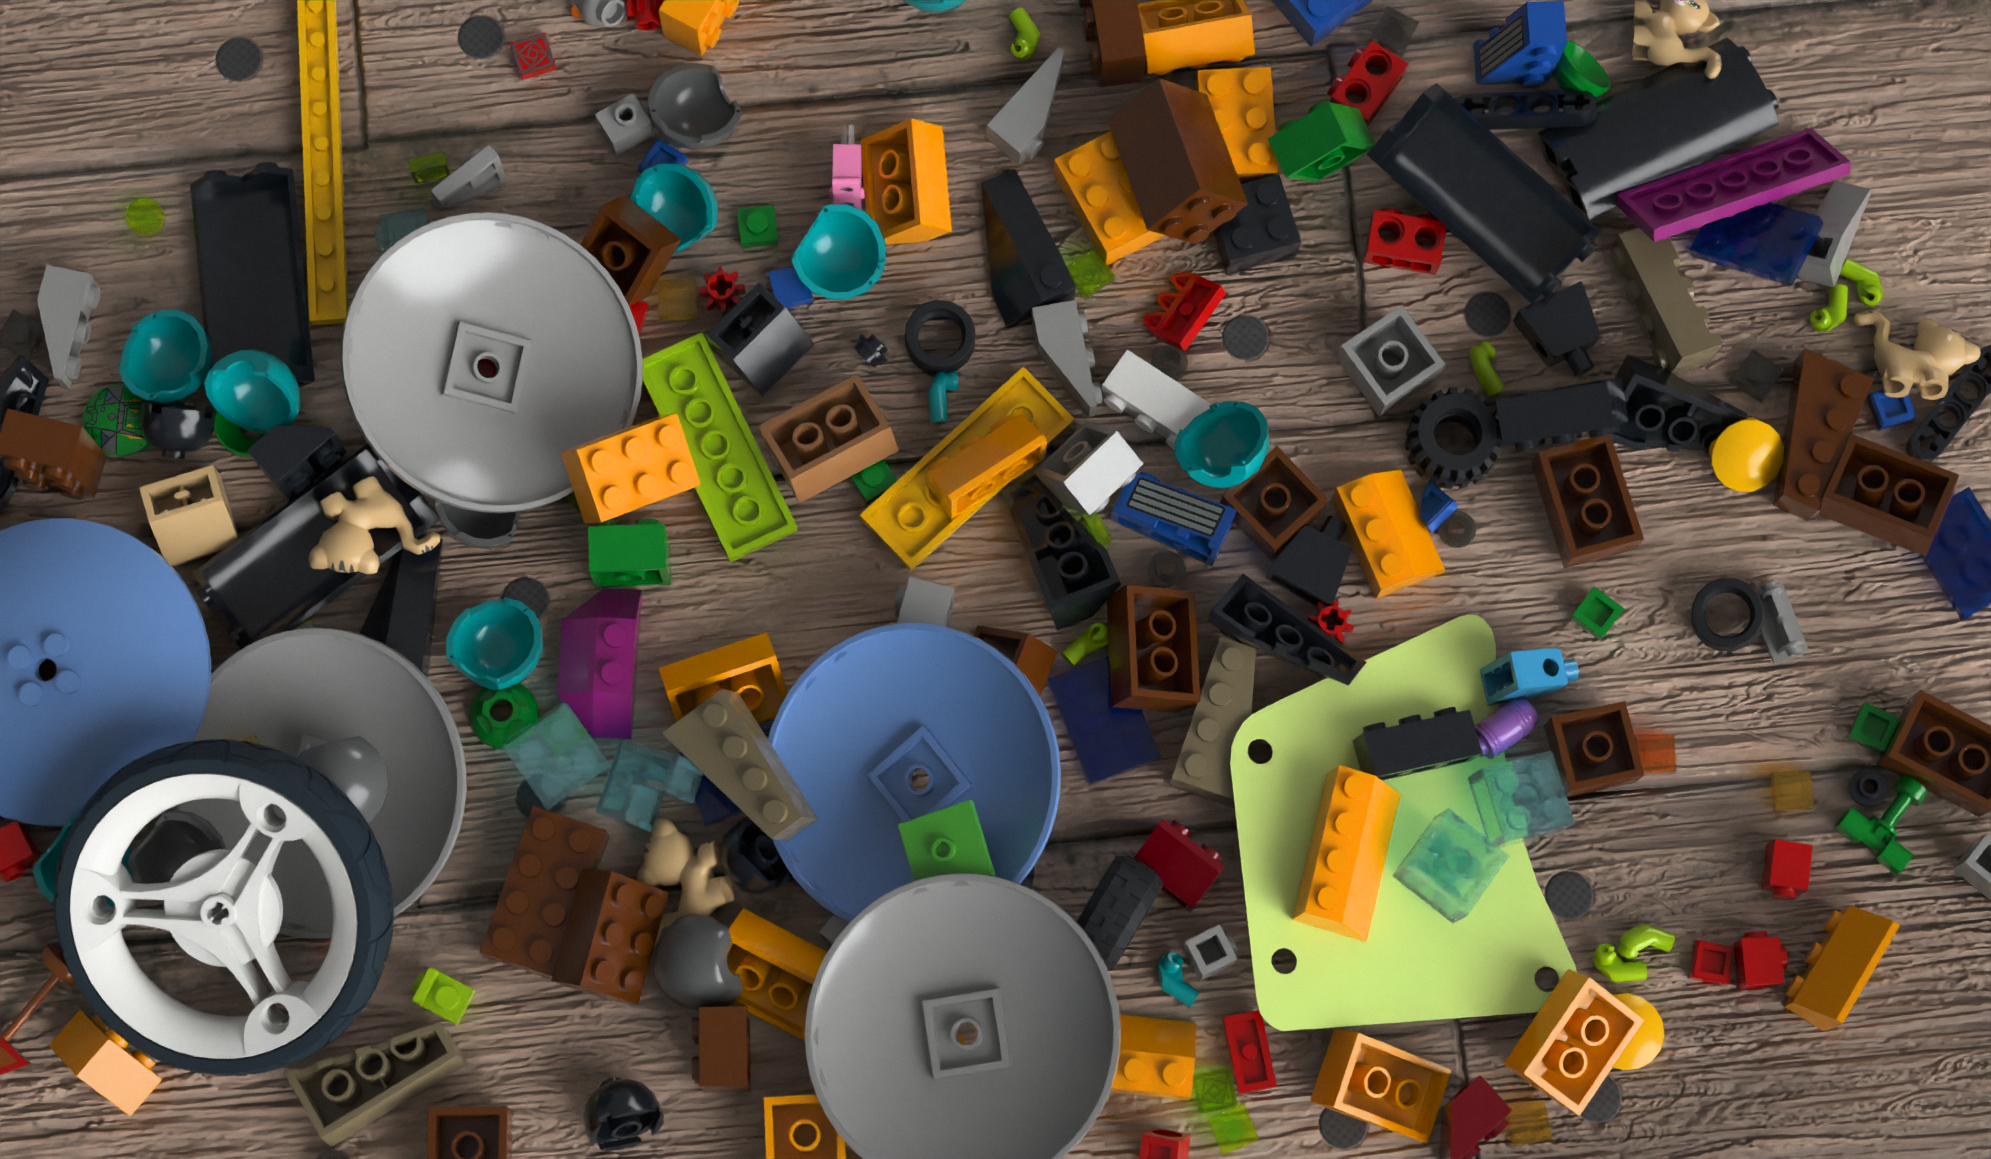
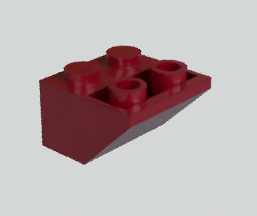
(1180, 863)
(1469, 1117)

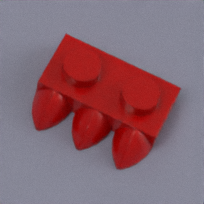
(1184, 311)

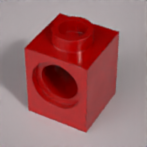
(1164, 1144)

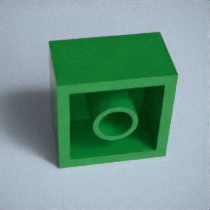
(1321, 141)
(629, 554)

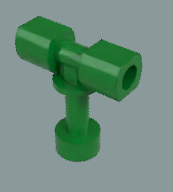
(1879, 832)

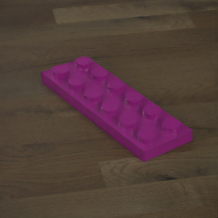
(1733, 184)

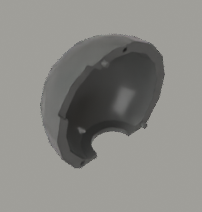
(692, 107)
(477, 528)
(354, 769)
(171, 844)
(693, 963)

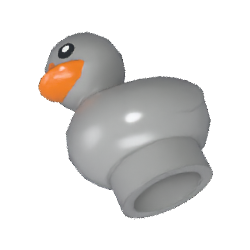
(599, 11)

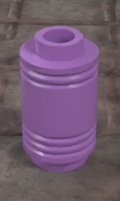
(1506, 727)

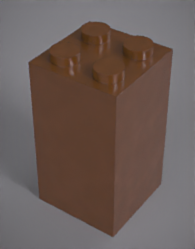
(1177, 161)

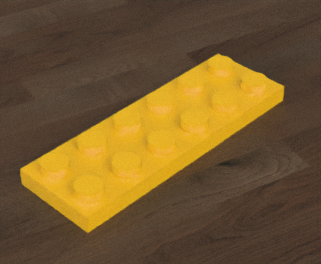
(908, 512)

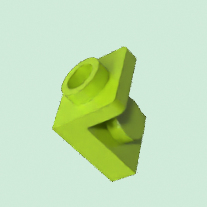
(442, 995)

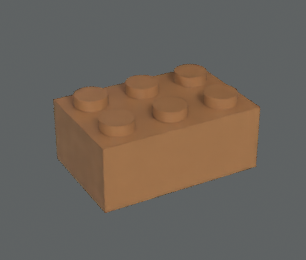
(828, 438)

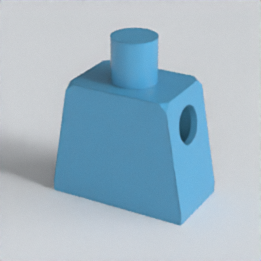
(1527, 675)

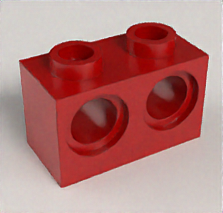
(1371, 88)
(1404, 251)

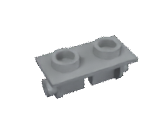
(1780, 624)

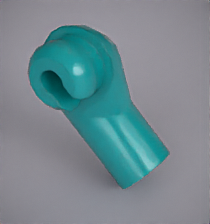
(937, 397)
(1172, 981)

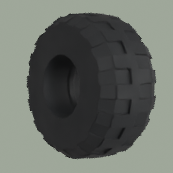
(1119, 906)

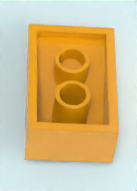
(1380, 1085)

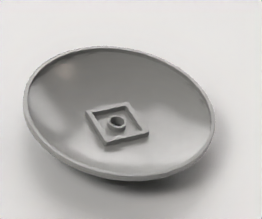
(503, 295)
(328, 688)
(951, 956)

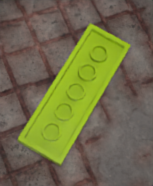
(732, 472)

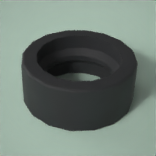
(945, 309)
(1739, 588)

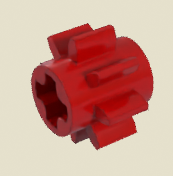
(644, 13)
(714, 282)
(1340, 619)

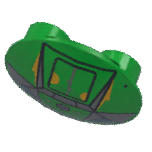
(114, 421)

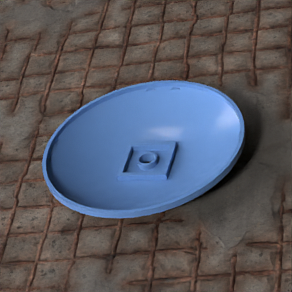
(124, 654)
(901, 705)

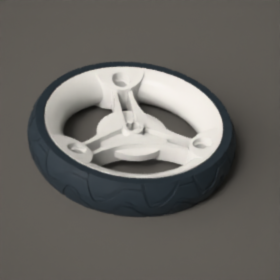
(136, 1006)

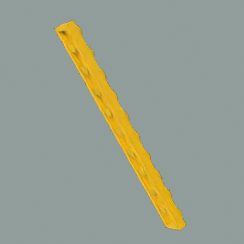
(322, 162)

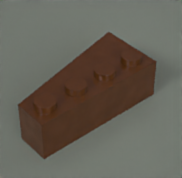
(1819, 423)

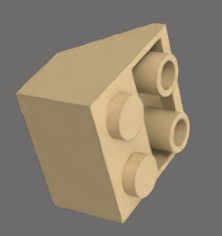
(190, 515)

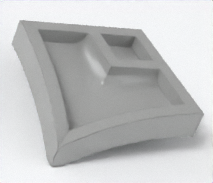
(476, 177)

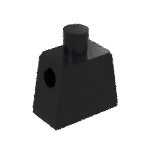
(1561, 328)
(1313, 563)

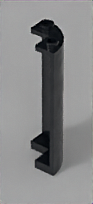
(1660, 128)
(1485, 194)
(252, 266)
(266, 575)

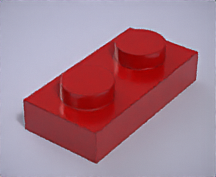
(1249, 1052)

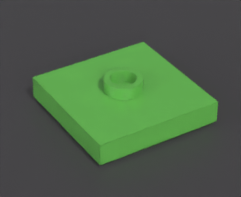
(946, 843)

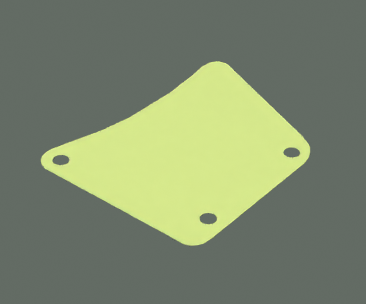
(1413, 956)

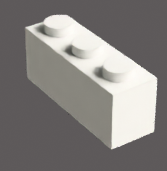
(1151, 397)

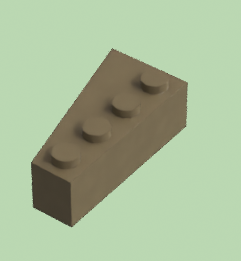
(1665, 302)
(1223, 707)
(742, 763)
(368, 1083)

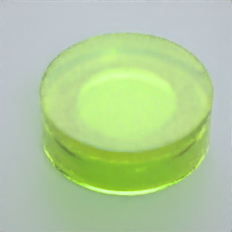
(145, 216)

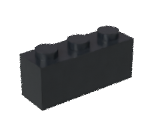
(1417, 744)

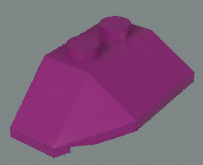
(601, 662)

